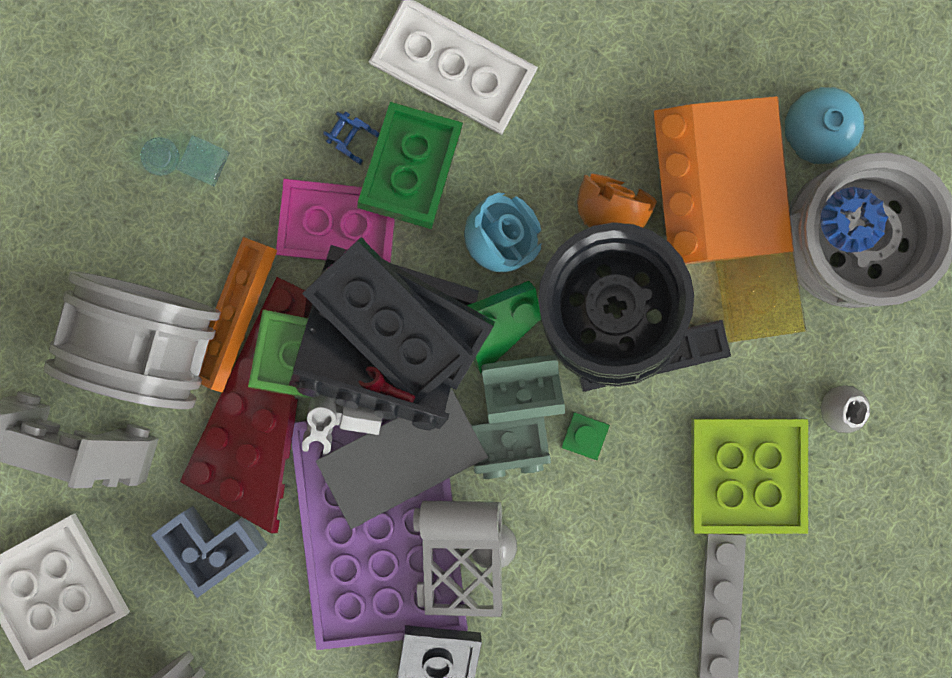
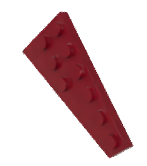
(249, 432)

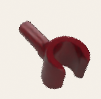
(381, 386)

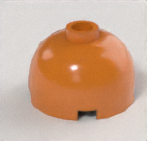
(606, 201)

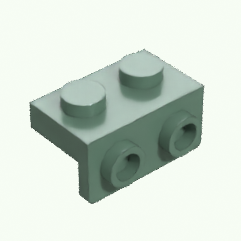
(523, 389)
(512, 446)

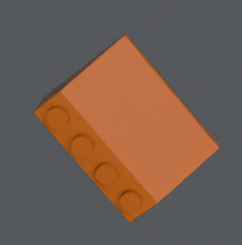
(724, 179)

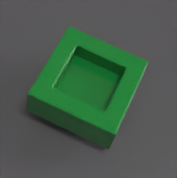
(585, 436)

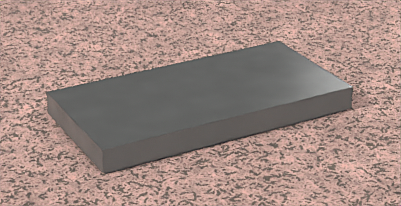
(399, 463)

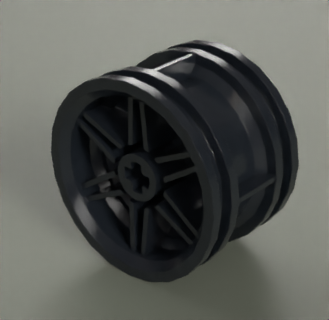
(627, 252)

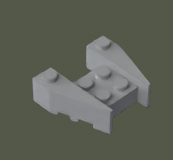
(78, 458)

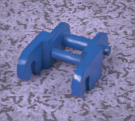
(343, 146)

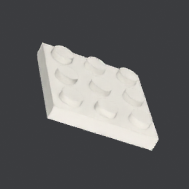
(55, 592)

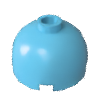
(824, 125)
(502, 233)

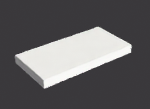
(453, 65)

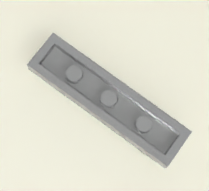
(721, 606)

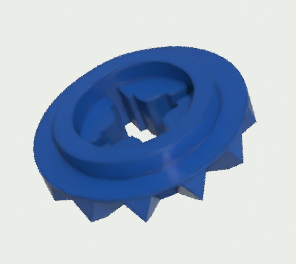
(836, 225)

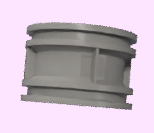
(922, 221)
(130, 341)

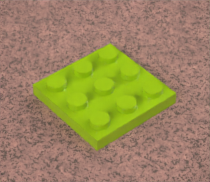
(749, 475)

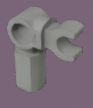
(326, 413)

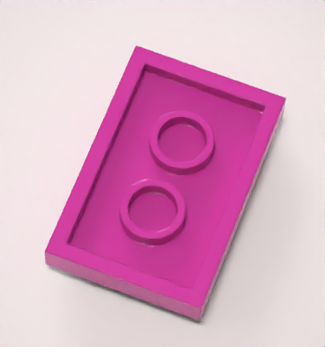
(327, 215)

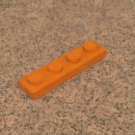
(236, 308)

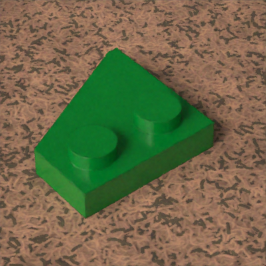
(514, 315)

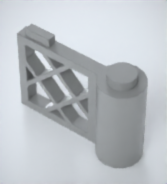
(457, 527)

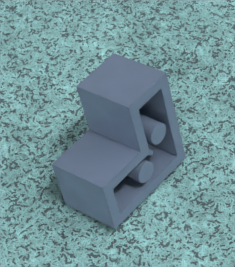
(201, 555)

